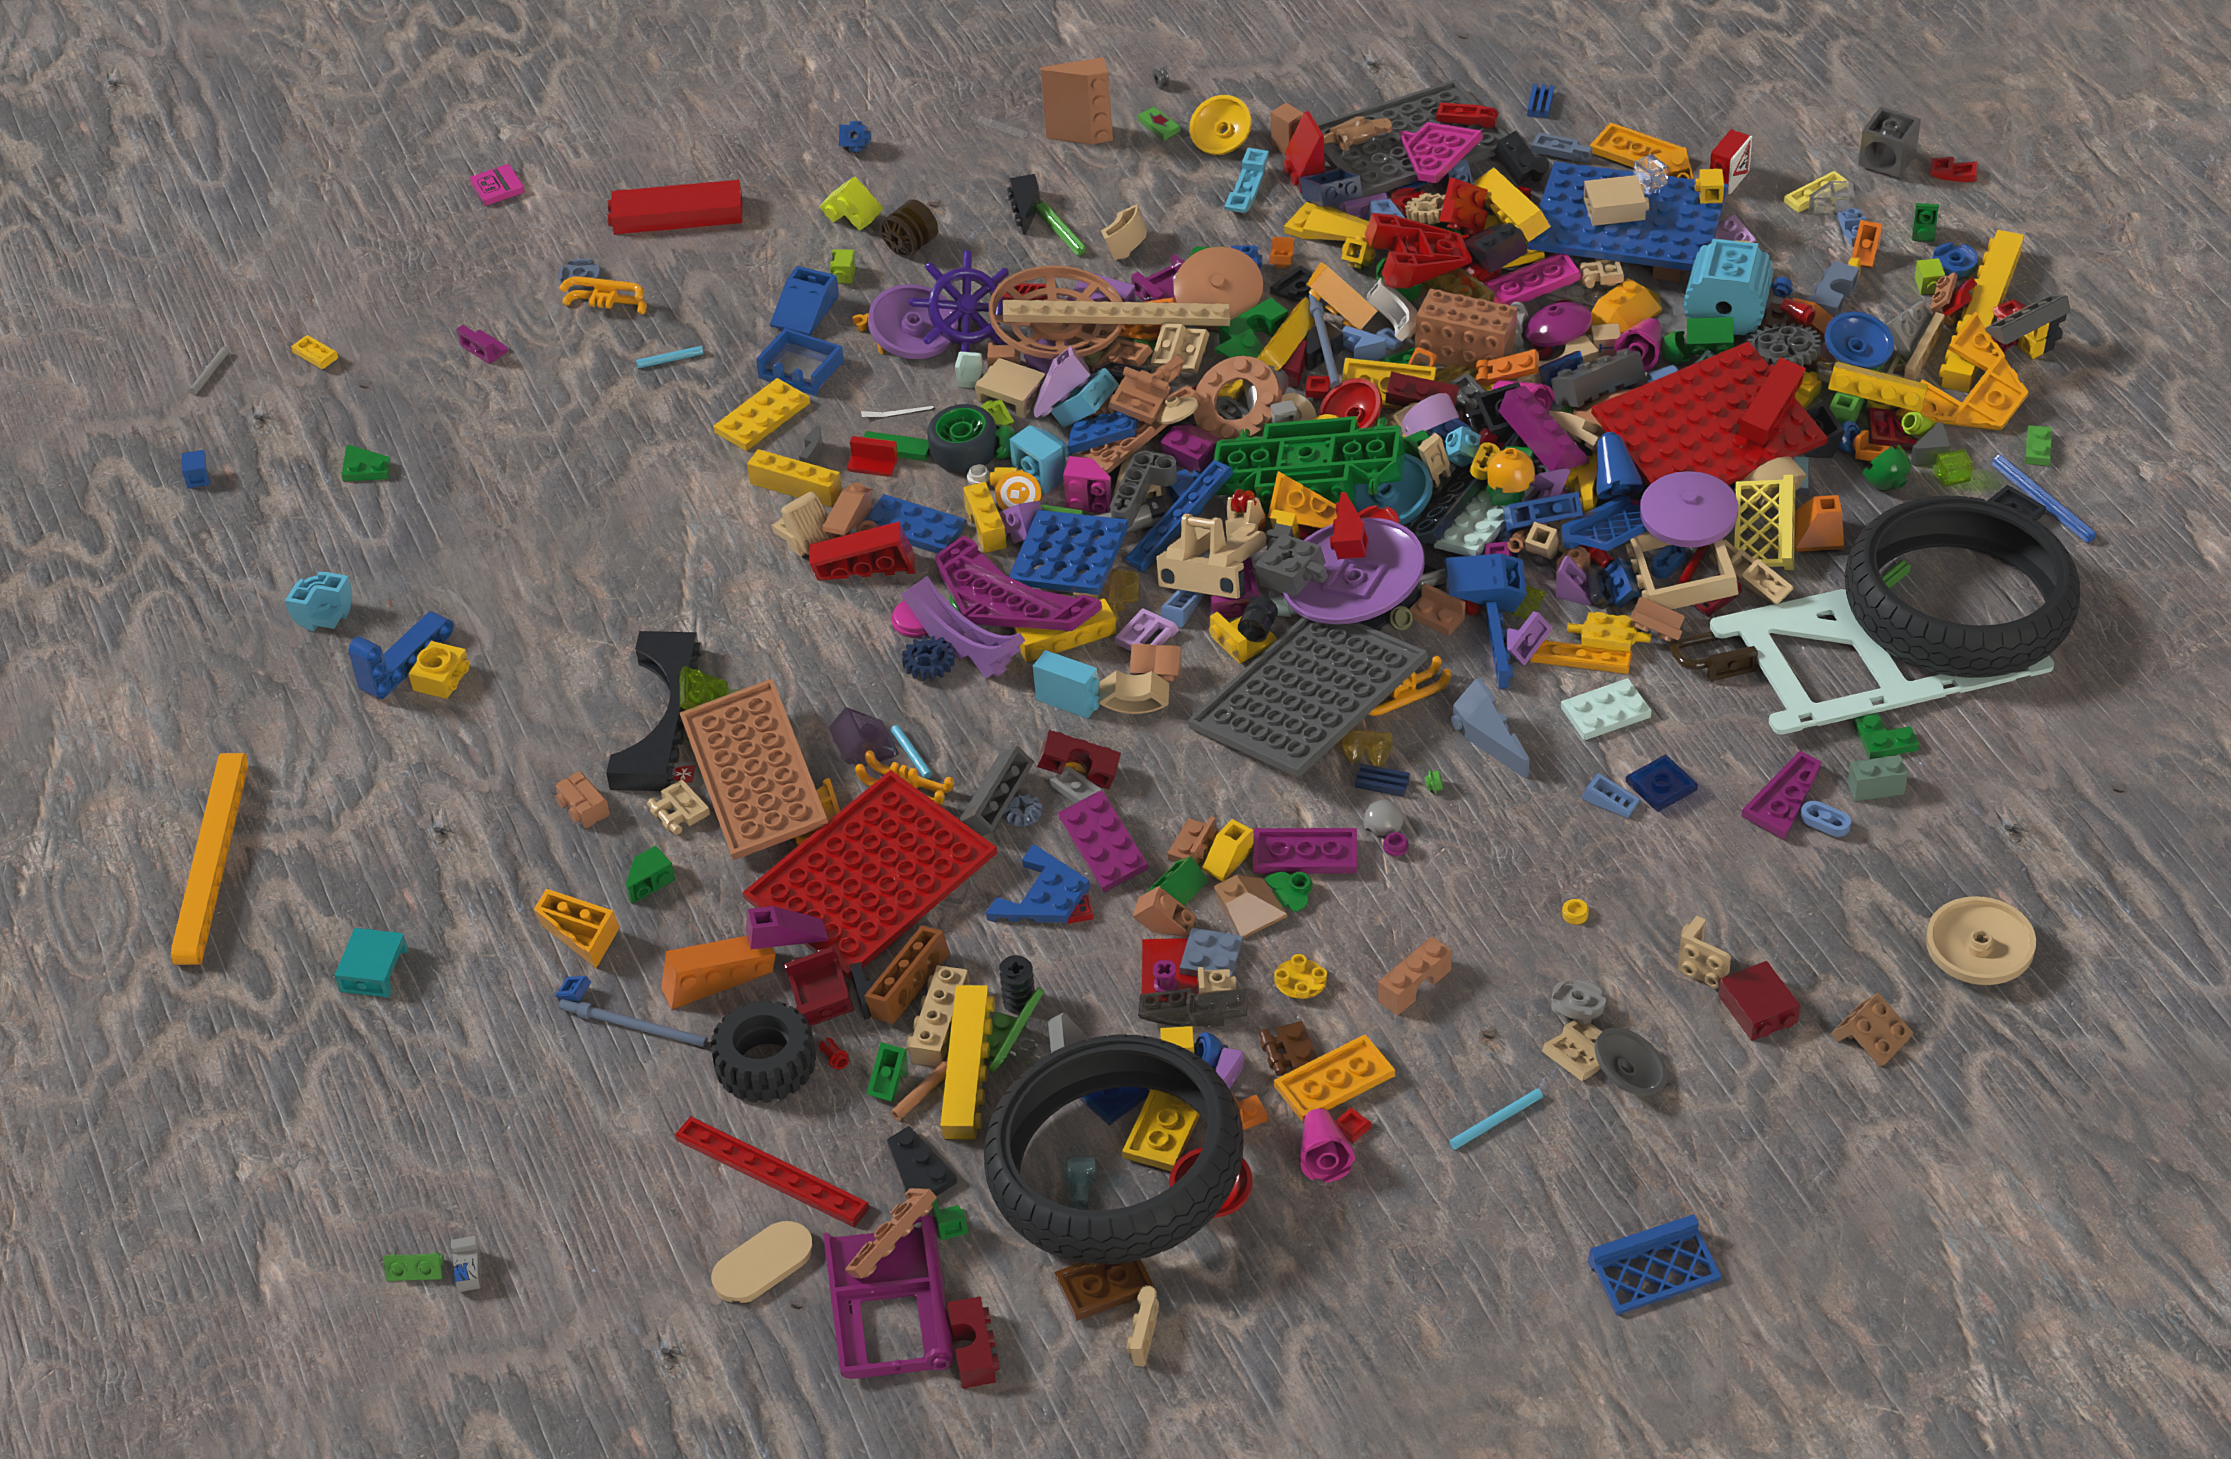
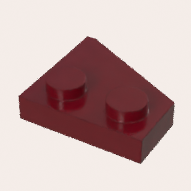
(1887, 429)

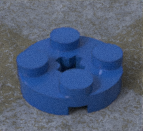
(1957, 259)

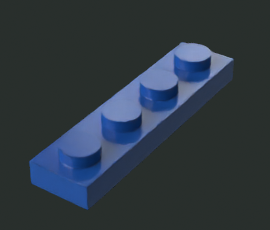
(1497, 639)

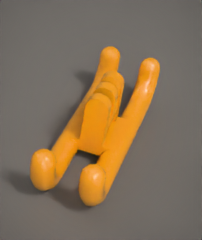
(604, 292)
(1407, 692)
(910, 776)

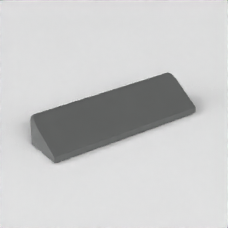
(2029, 318)

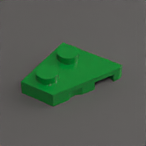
(364, 465)

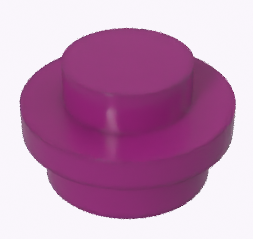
(1395, 844)

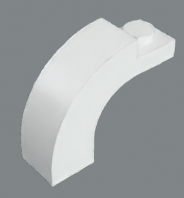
(1395, 308)

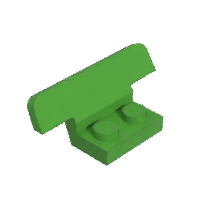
(1007, 1030)

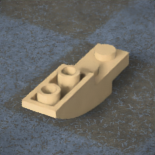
(1578, 428)

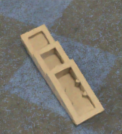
(1756, 575)

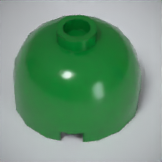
(1889, 469)

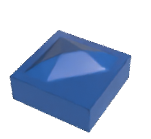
(573, 988)

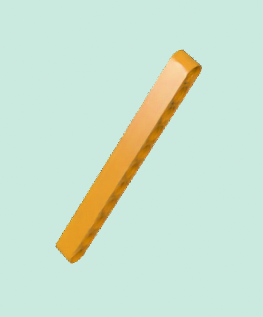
(209, 859)

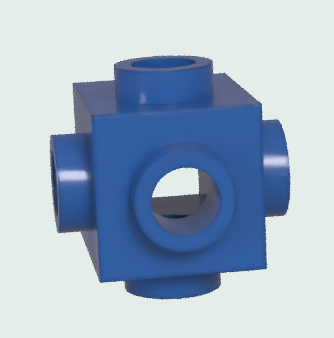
(847, 134)

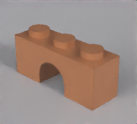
(1399, 986)

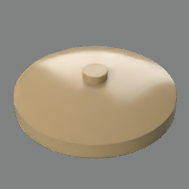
(1981, 940)

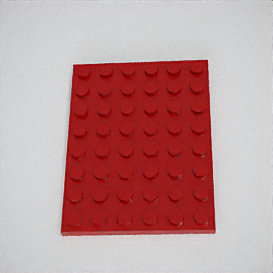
(1692, 420)
(874, 869)

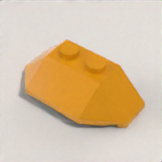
(1626, 306)

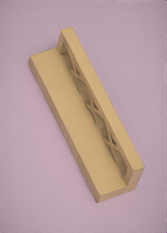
(1922, 351)

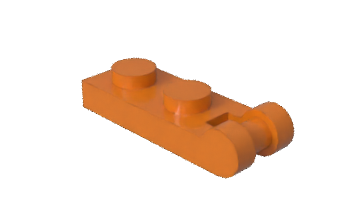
(1507, 367)

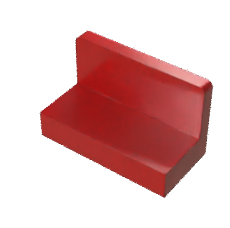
(872, 456)

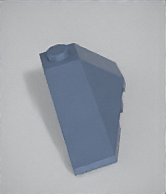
(1483, 726)

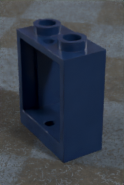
(1336, 188)

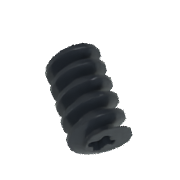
(1016, 982)

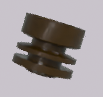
(909, 228)

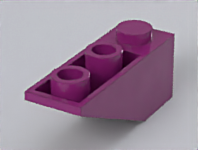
(782, 927)

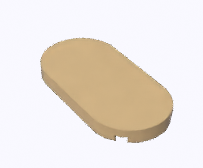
(762, 1262)

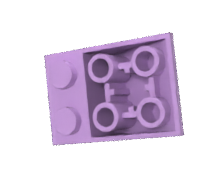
(1064, 375)

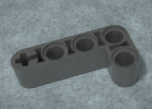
(1143, 470)

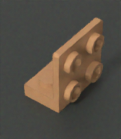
(1875, 1029)

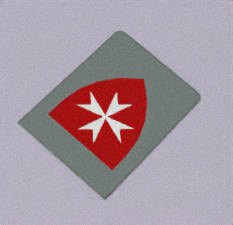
(688, 772)

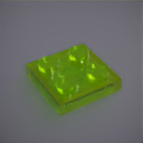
(699, 688)

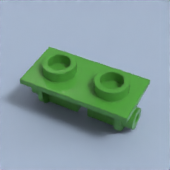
(413, 1266)

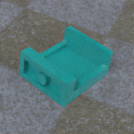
(369, 962)

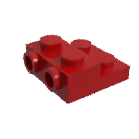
(1464, 207)

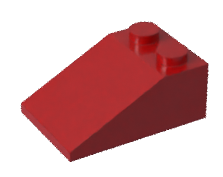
(1305, 151)

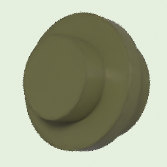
(1400, 618)

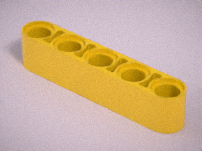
(1288, 336)

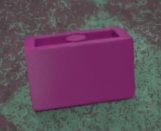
(481, 344)

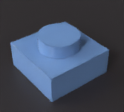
(1391, 341)

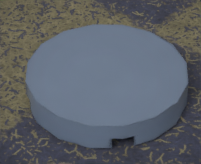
(582, 268)

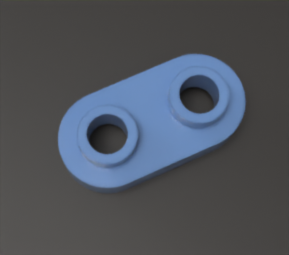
(1825, 818)

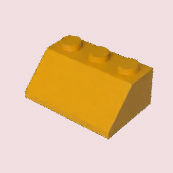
(1340, 297)

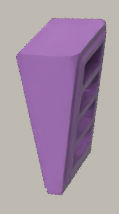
(1230, 1065)

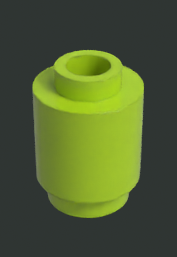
(1917, 424)

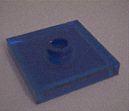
(1661, 783)
(1114, 1102)

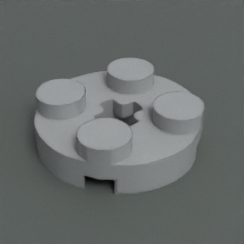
(1578, 1001)

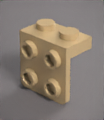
(1699, 958)

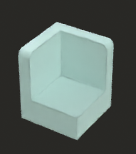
(968, 369)

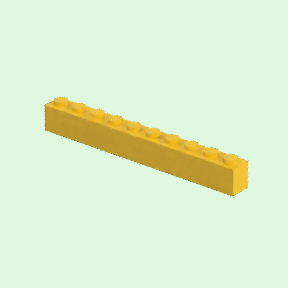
(1990, 292)

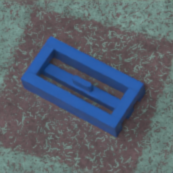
(1541, 91)

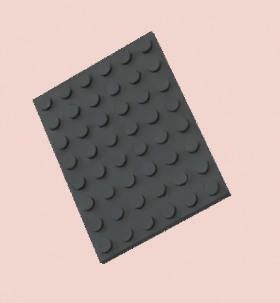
(1382, 158)
(1307, 692)

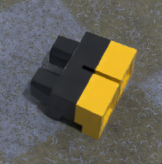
(2042, 339)

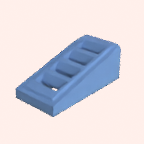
(1180, 608)
(1594, 796)

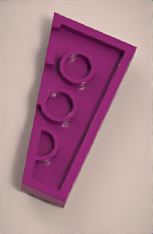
(1783, 796)

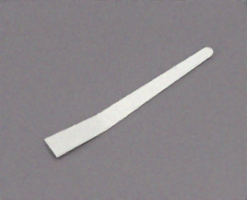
(891, 413)

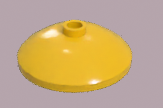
(1215, 116)

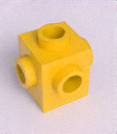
(1351, 251)

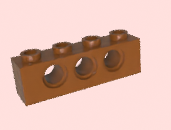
(907, 974)

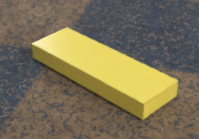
(1799, 198)

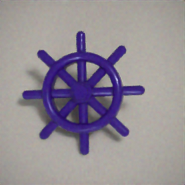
(964, 306)

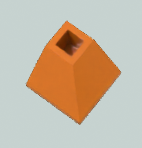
(1819, 524)

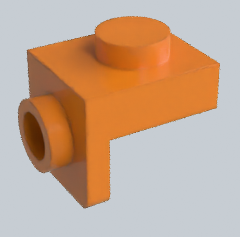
(1282, 251)
(1865, 450)

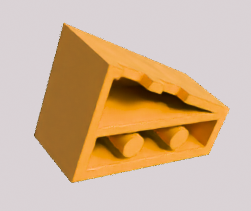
(578, 924)

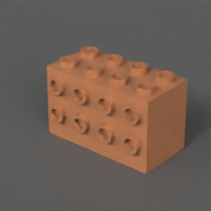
(1465, 328)

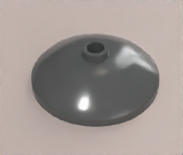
(1630, 1062)

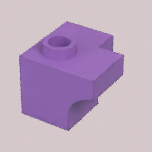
(1019, 520)

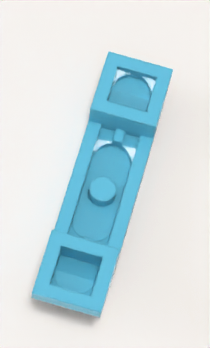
(1249, 181)

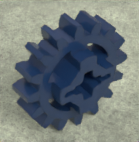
(928, 658)

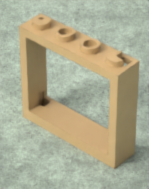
(1686, 593)

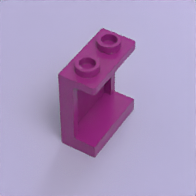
(1159, 284)
(1234, 607)

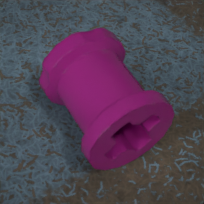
(1164, 973)

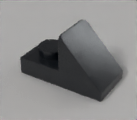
(862, 984)

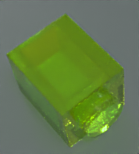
(1953, 467)

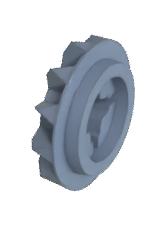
(1033, 810)

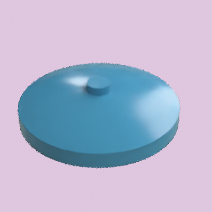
(1405, 497)

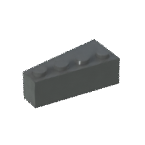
(1596, 379)

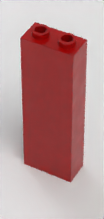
(675, 207)

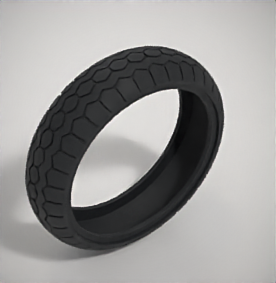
(1950, 646)
(1133, 1230)

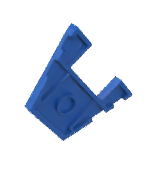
(1050, 897)

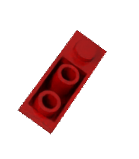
(1349, 531)

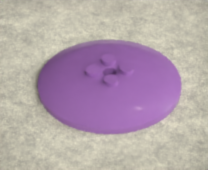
(1385, 576)

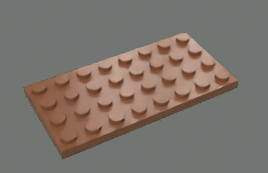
(753, 769)

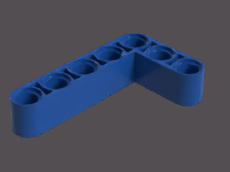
(382, 673)

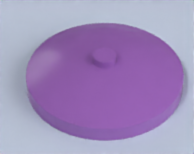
(903, 327)
(1689, 509)

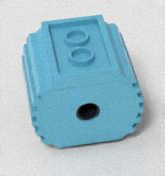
(1730, 282)

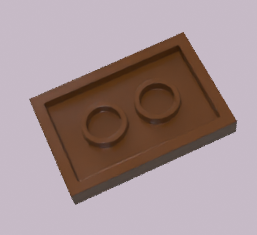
(1100, 1287)

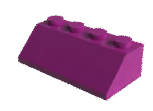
(1541, 430)

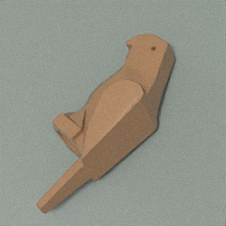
(1357, 131)

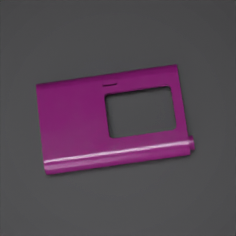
(907, 1271)

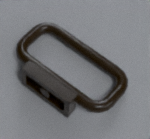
(1718, 665)

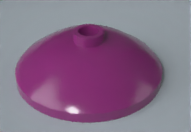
(1558, 324)

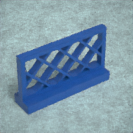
(1605, 525)
(1640, 1246)

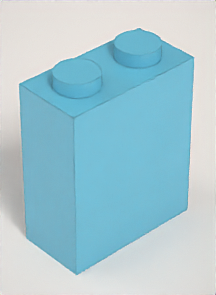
(1066, 684)

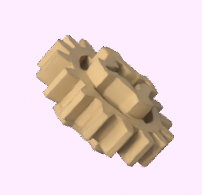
(1426, 208)

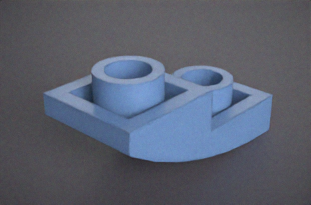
(1850, 222)

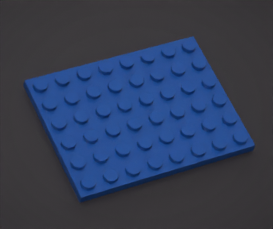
(1667, 237)

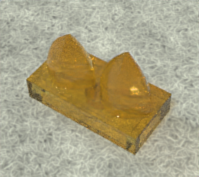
(1378, 745)

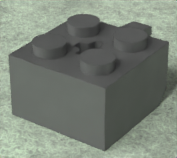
(1291, 565)

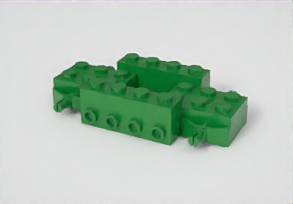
(1318, 454)

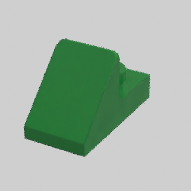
(887, 1071)

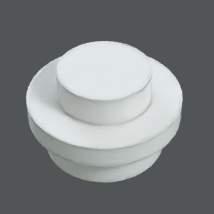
(978, 474)

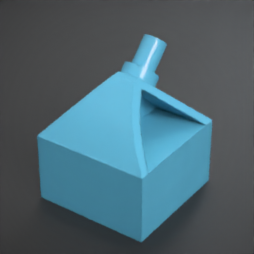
(1040, 455)

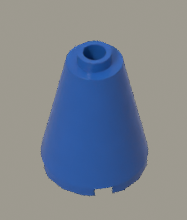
(1615, 469)

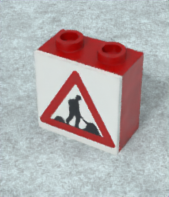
(1733, 157)

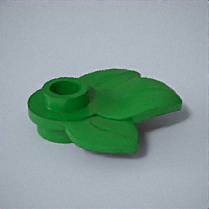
(1286, 889)

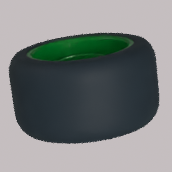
(962, 437)

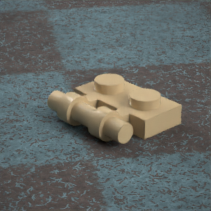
(1601, 270)
(684, 802)

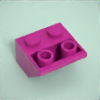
(1086, 486)

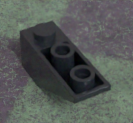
(1024, 198)

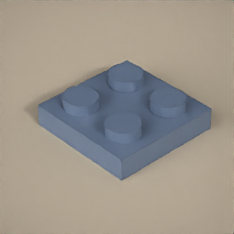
(1211, 951)

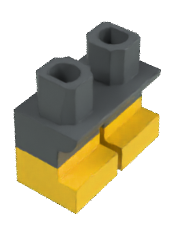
(1282, 523)

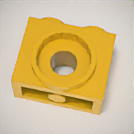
(439, 669)

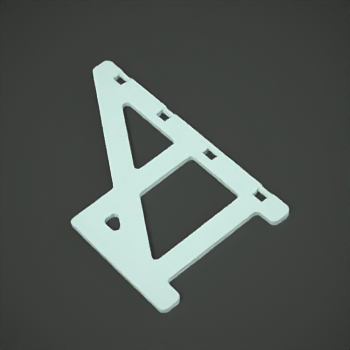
(1801, 619)

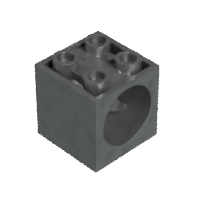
(1889, 142)

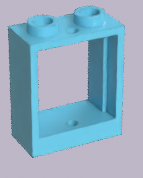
(1086, 399)

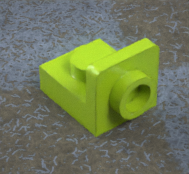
(998, 412)

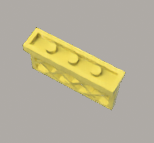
(1786, 520)

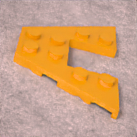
(1993, 397)

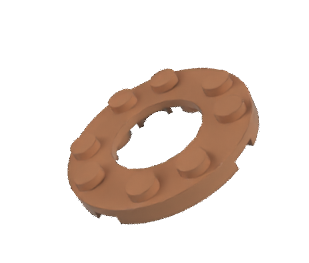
(1227, 372)

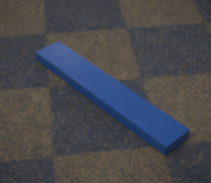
(1170, 524)

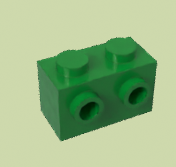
(1710, 334)

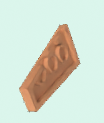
(901, 1224)

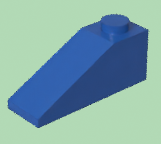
(1543, 511)

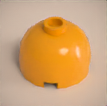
(1511, 471)

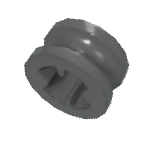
(1160, 77)

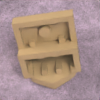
(802, 524)

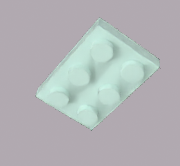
(1605, 709)

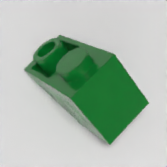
(1924, 222)
(648, 874)

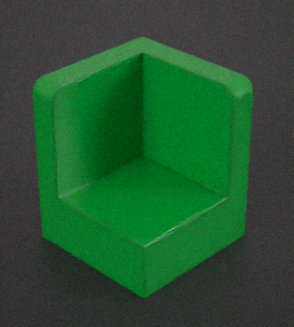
(949, 1221)

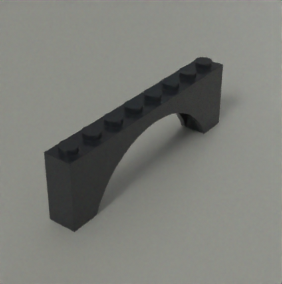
(652, 760)

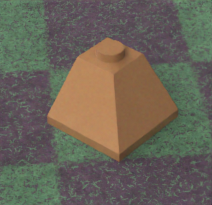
(1248, 904)

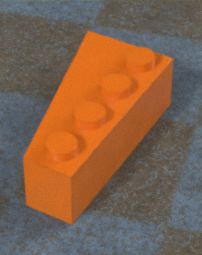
(712, 968)

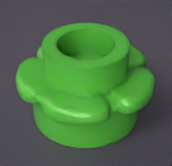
(1434, 781)

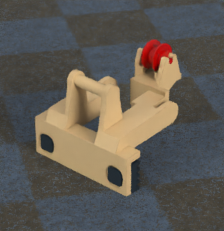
(1221, 572)

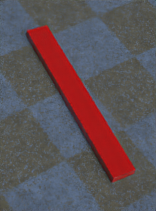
(772, 1171)

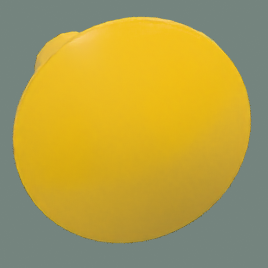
(1300, 977)

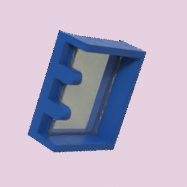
(799, 361)

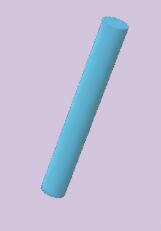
(668, 357)
(911, 752)

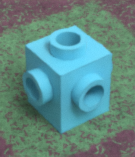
(1462, 446)

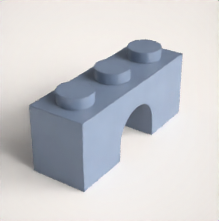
(1836, 283)

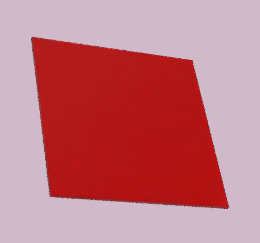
(1165, 949)

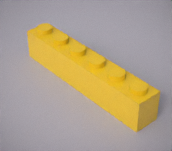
(1512, 205)
(966, 1062)

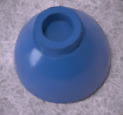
(1851, 431)
(1209, 1048)

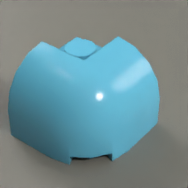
(320, 600)

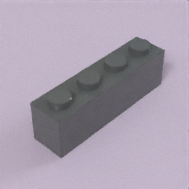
(997, 790)

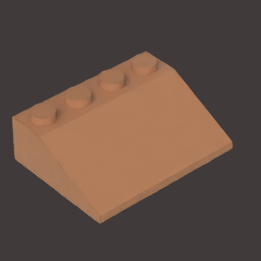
(1077, 101)

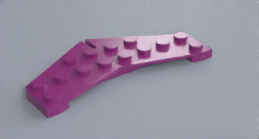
(994, 599)

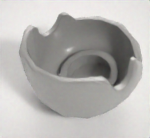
(1383, 818)

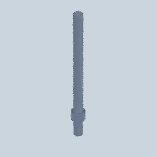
(1317, 312)
(586, 1010)

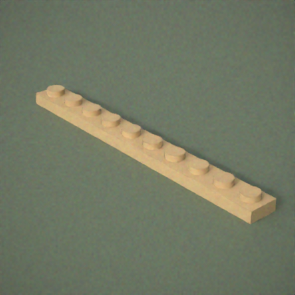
(1115, 312)

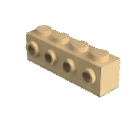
(933, 1026)

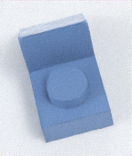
(1364, 344)

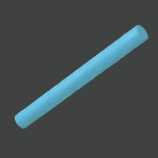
(1495, 1119)

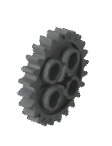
(1787, 342)

